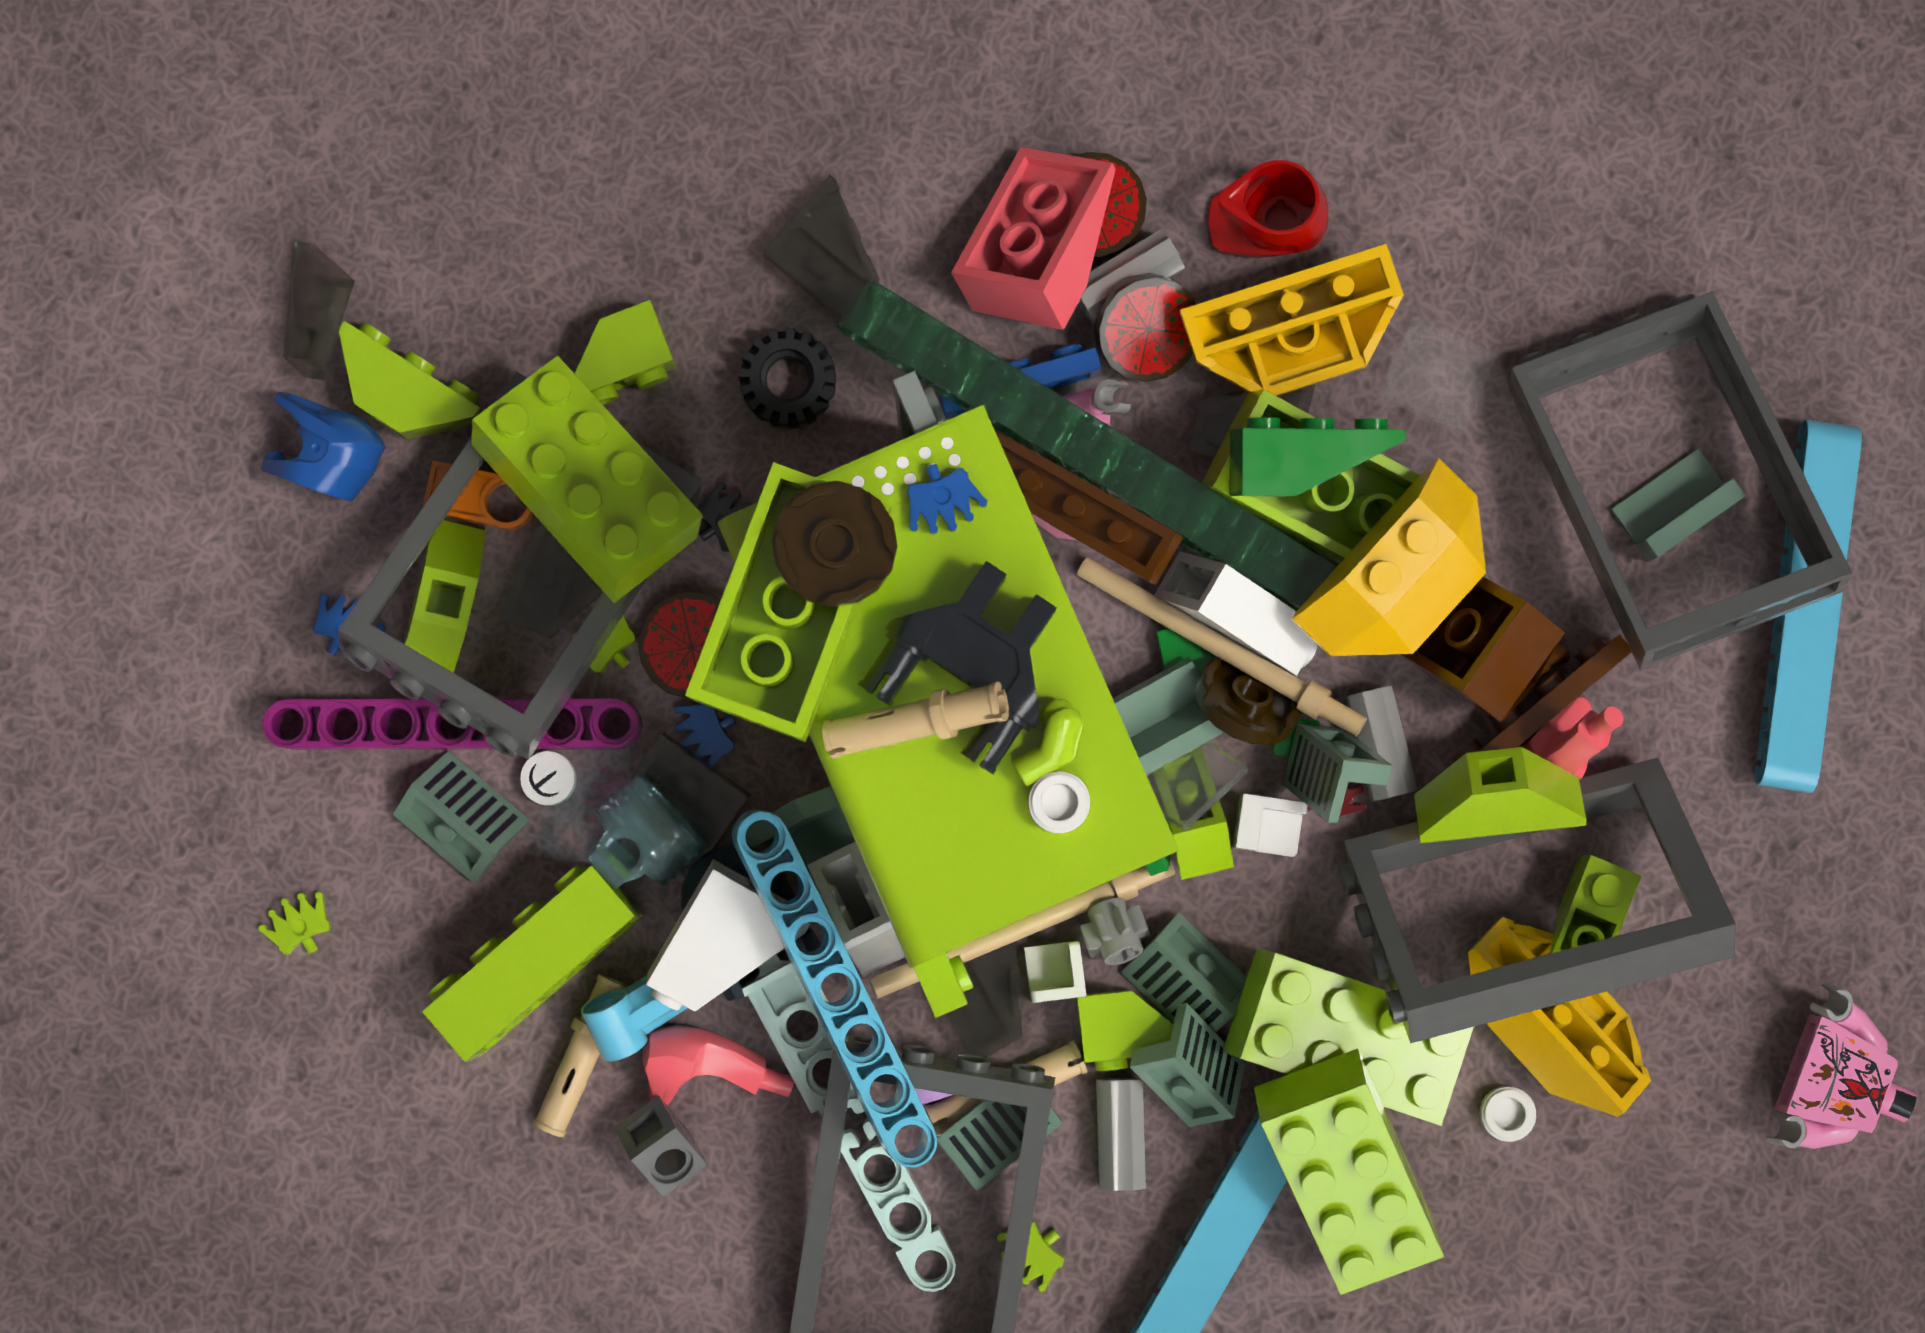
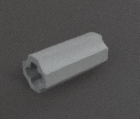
(1152, 255)
(1385, 737)
(1120, 1134)

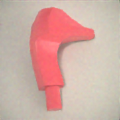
(1575, 735)
(683, 1052)

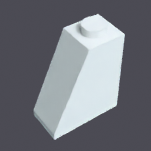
(1237, 610)
(856, 909)
(714, 941)

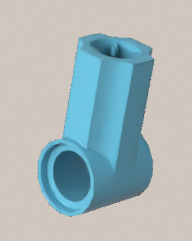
(624, 1018)

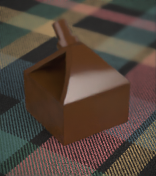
(1491, 649)

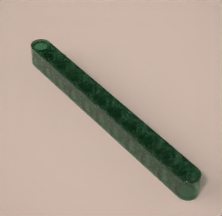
(1081, 443)

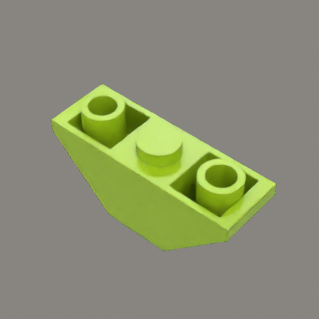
(402, 389)
(445, 593)
(1498, 796)

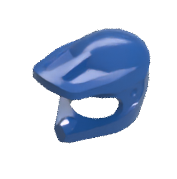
(336, 451)

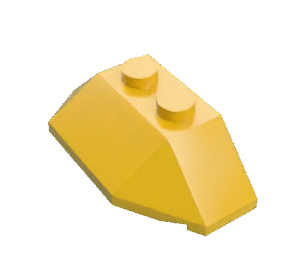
(1298, 325)
(1402, 572)
(1573, 1048)

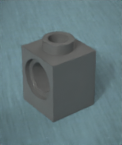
(660, 1146)

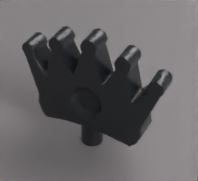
(716, 509)

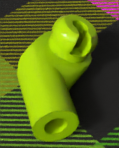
(1058, 742)

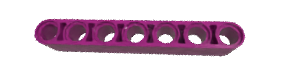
(426, 730)

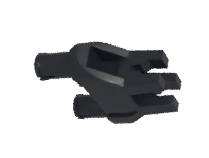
(972, 652)

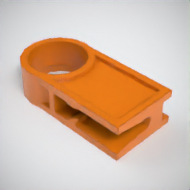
(473, 501)

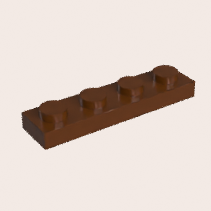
(1091, 513)
(1554, 695)

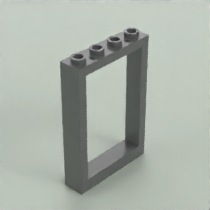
(1635, 340)
(457, 698)
(1558, 976)
(966, 1077)

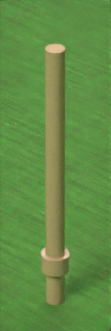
(1311, 698)
(1121, 887)

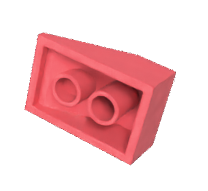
(1036, 239)

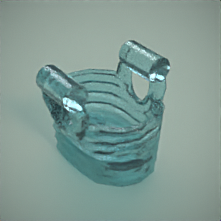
(657, 828)

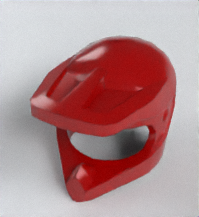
(1240, 212)

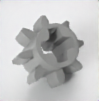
(1115, 931)

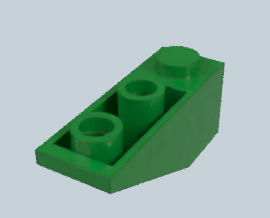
(1293, 460)

